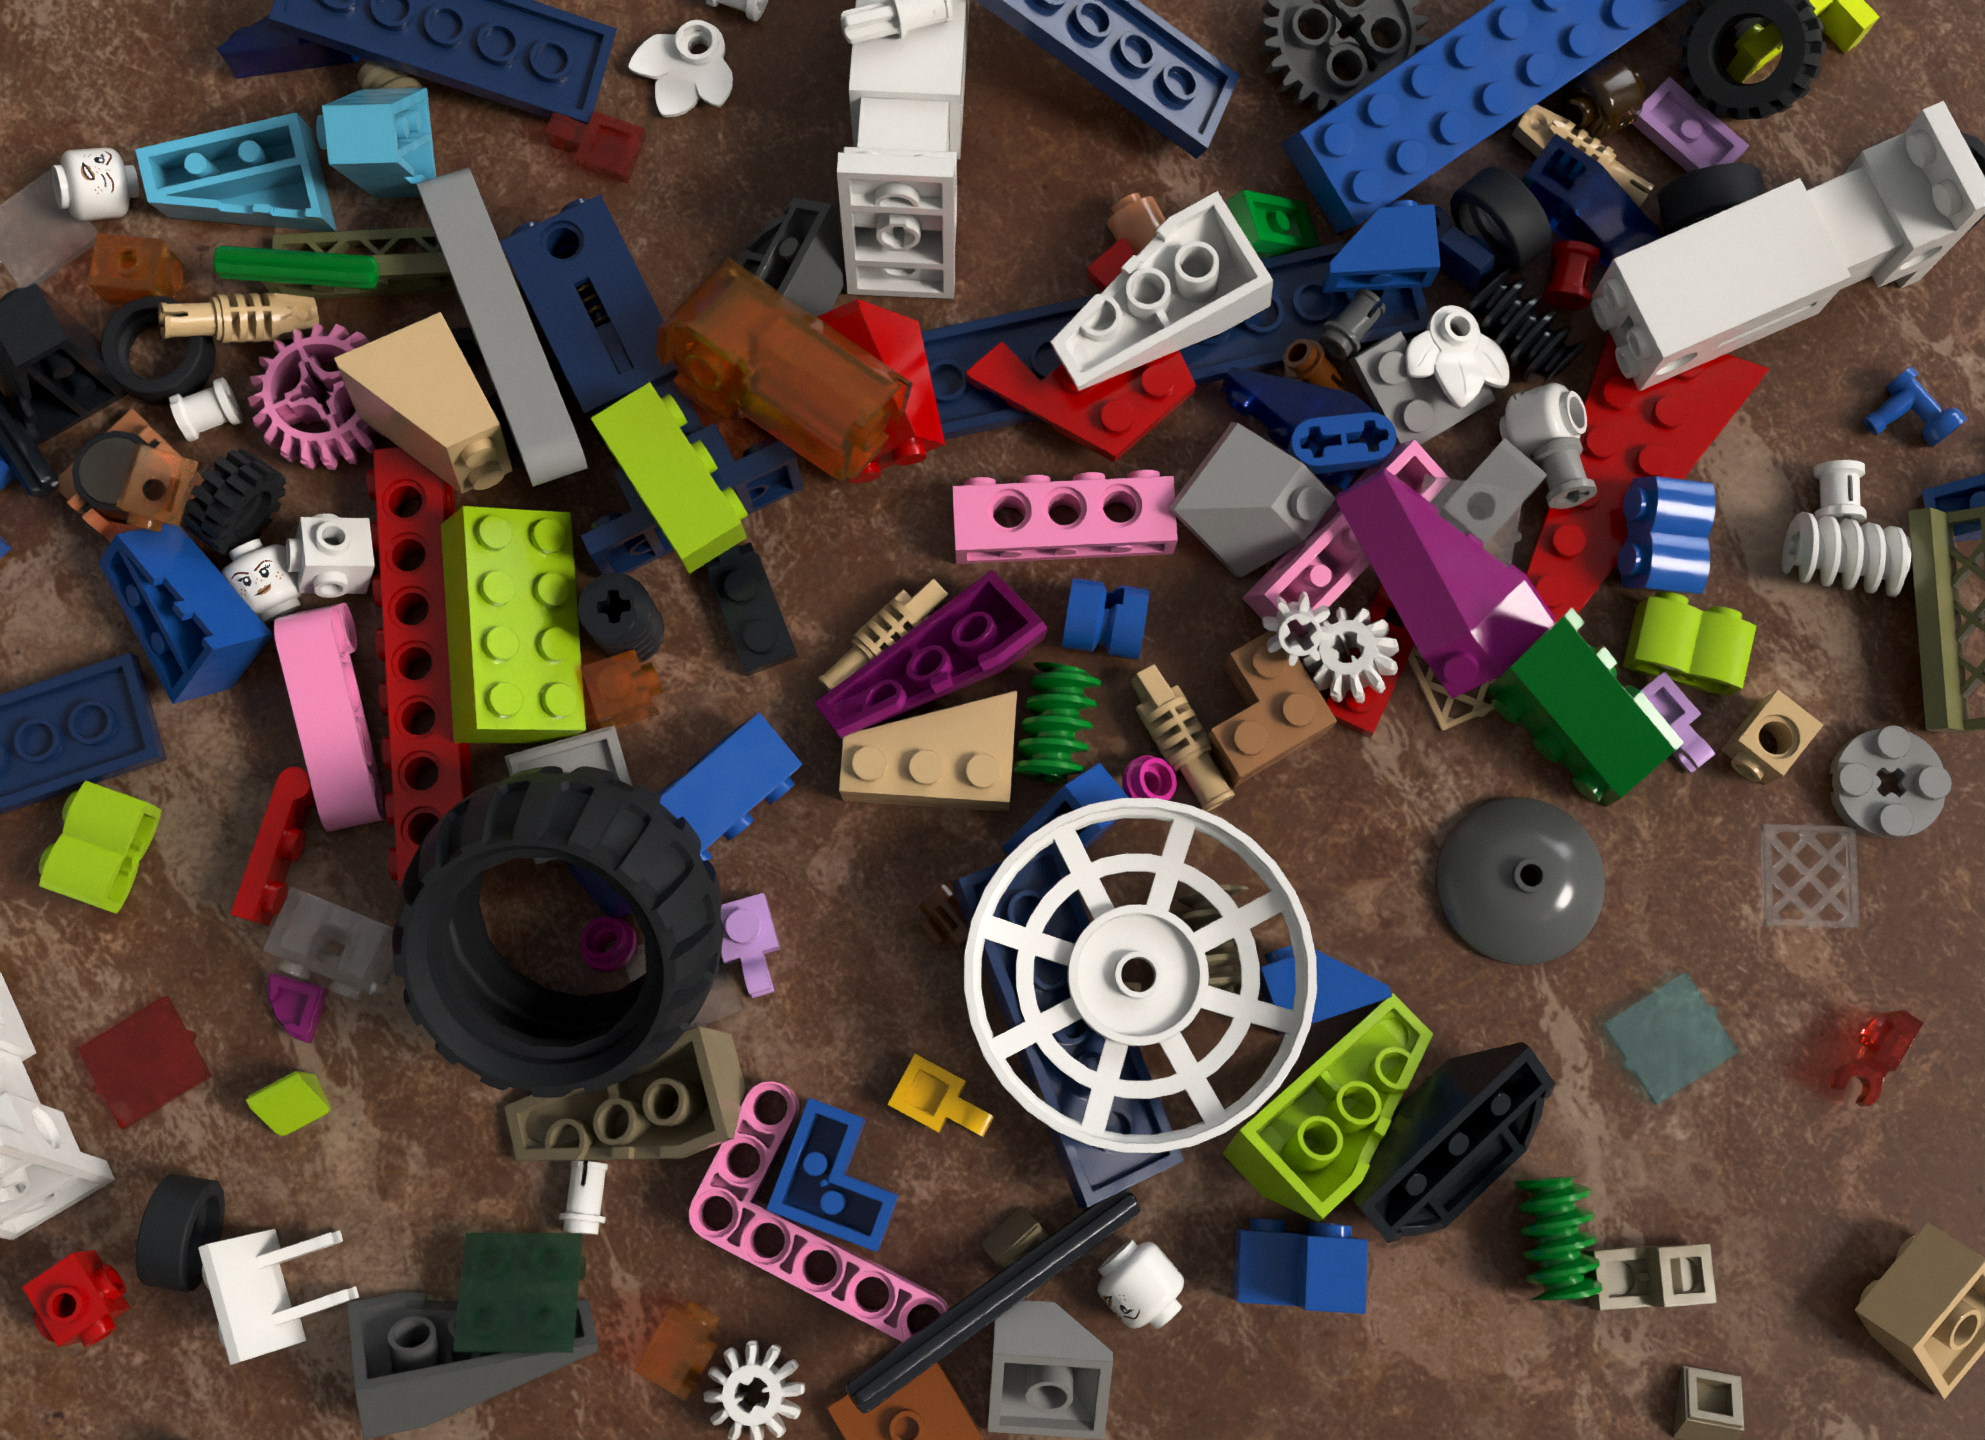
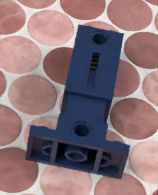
(606, 343)

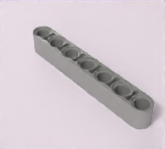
(502, 327)

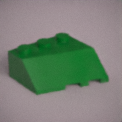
(1583, 714)

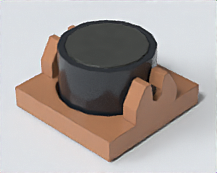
(99, 471)

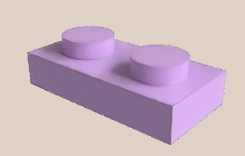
(1687, 130)

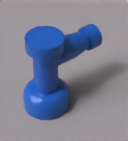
(1910, 394)

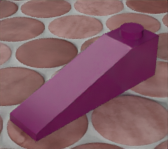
(1451, 593)
(949, 650)

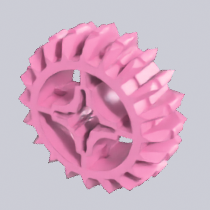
(283, 408)

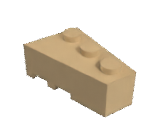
(935, 759)

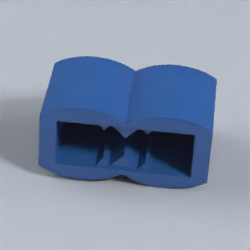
(1667, 535)

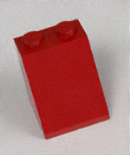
(899, 345)

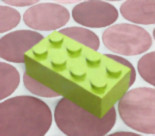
(512, 626)

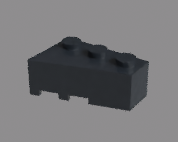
(50, 365)

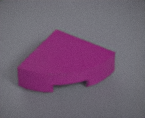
(296, 1005)

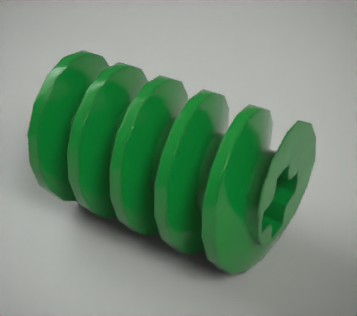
(1055, 723)
(1559, 1238)

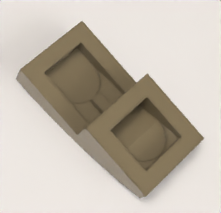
(1653, 1276)

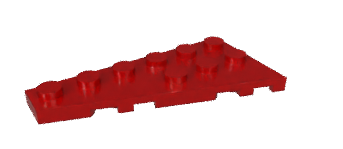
(1626, 438)

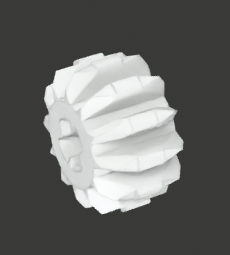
(1360, 673)
(745, 1373)

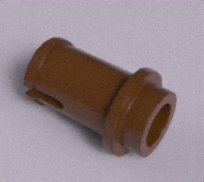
(1306, 362)

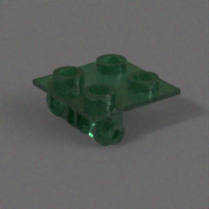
(519, 1292)

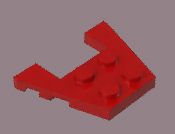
(1105, 415)

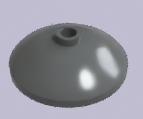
(1483, 887)

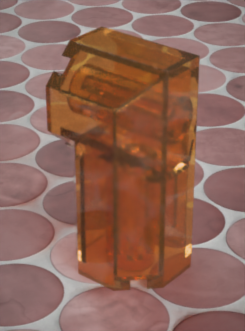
(782, 369)

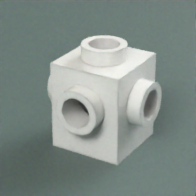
(331, 555)

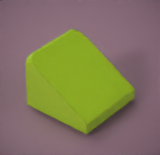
(290, 1102)

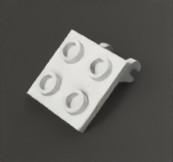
(253, 1296)

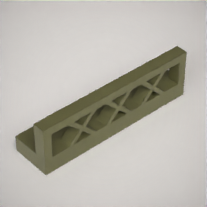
(398, 272)
(1940, 619)

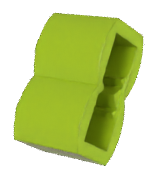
(1690, 644)
(99, 846)

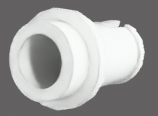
(584, 1198)

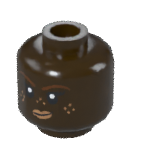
(1604, 98)

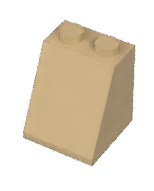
(428, 403)

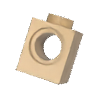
(1786, 722)

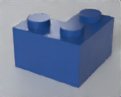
(816, 1183)
(1300, 1269)

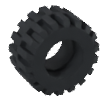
(1788, 82)

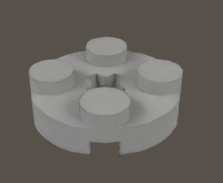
(1920, 782)

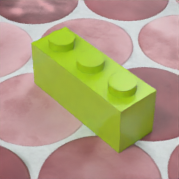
(672, 476)

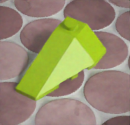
(1326, 1125)

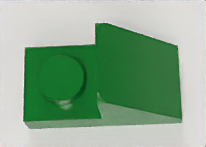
(1273, 223)

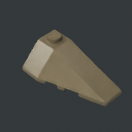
(659, 1112)

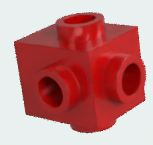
(77, 1300)

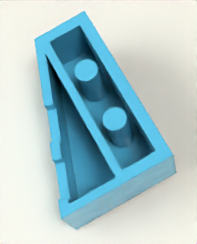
(380, 139)
(241, 175)

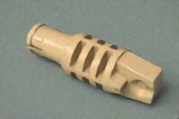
(1539, 127)
(240, 317)
(884, 629)
(1180, 736)

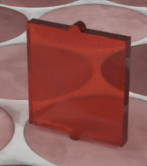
(144, 1062)

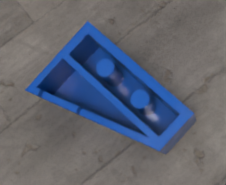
(182, 611)

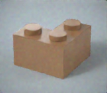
(1281, 712)

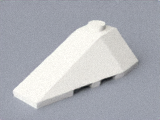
(1176, 292)

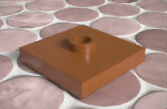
(919, 1411)

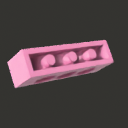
(1039, 538)
(1331, 553)

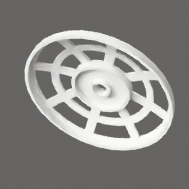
(1178, 968)

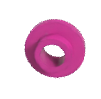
(1155, 771)
(599, 934)

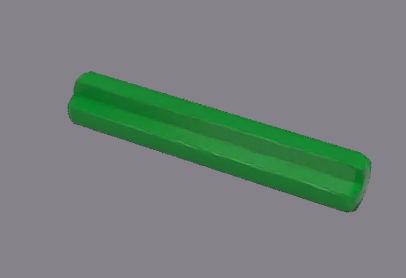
(296, 267)

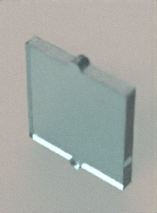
(1670, 1038)

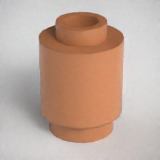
(1135, 220)

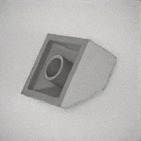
(1250, 501)
(1047, 1374)

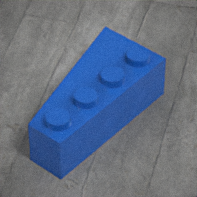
(716, 795)

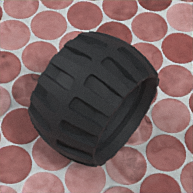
(503, 1020)

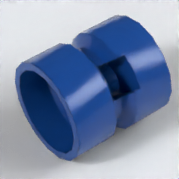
(1105, 618)

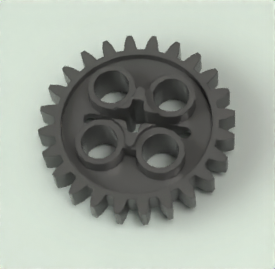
(1309, 62)

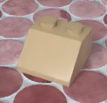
(1930, 1308)

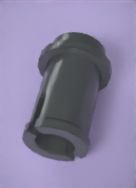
(1344, 333)

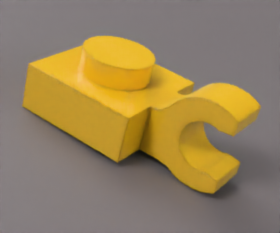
(932, 1096)

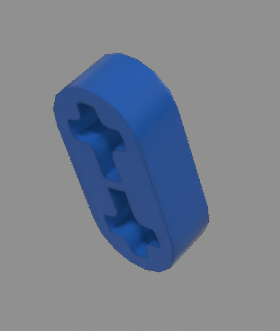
(1340, 430)

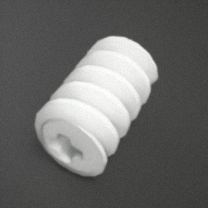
(1847, 550)

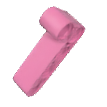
(330, 714)

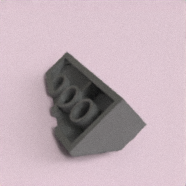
(414, 1378)

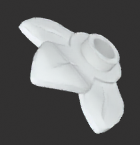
(683, 75)
(1457, 361)

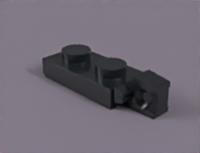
(750, 609)

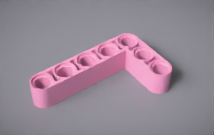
(799, 1239)

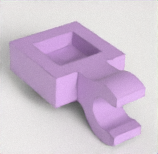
(1679, 713)
(747, 937)

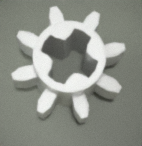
(1290, 641)

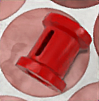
(1571, 275)

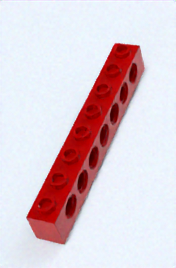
(390, 484)

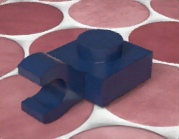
(1462, 256)

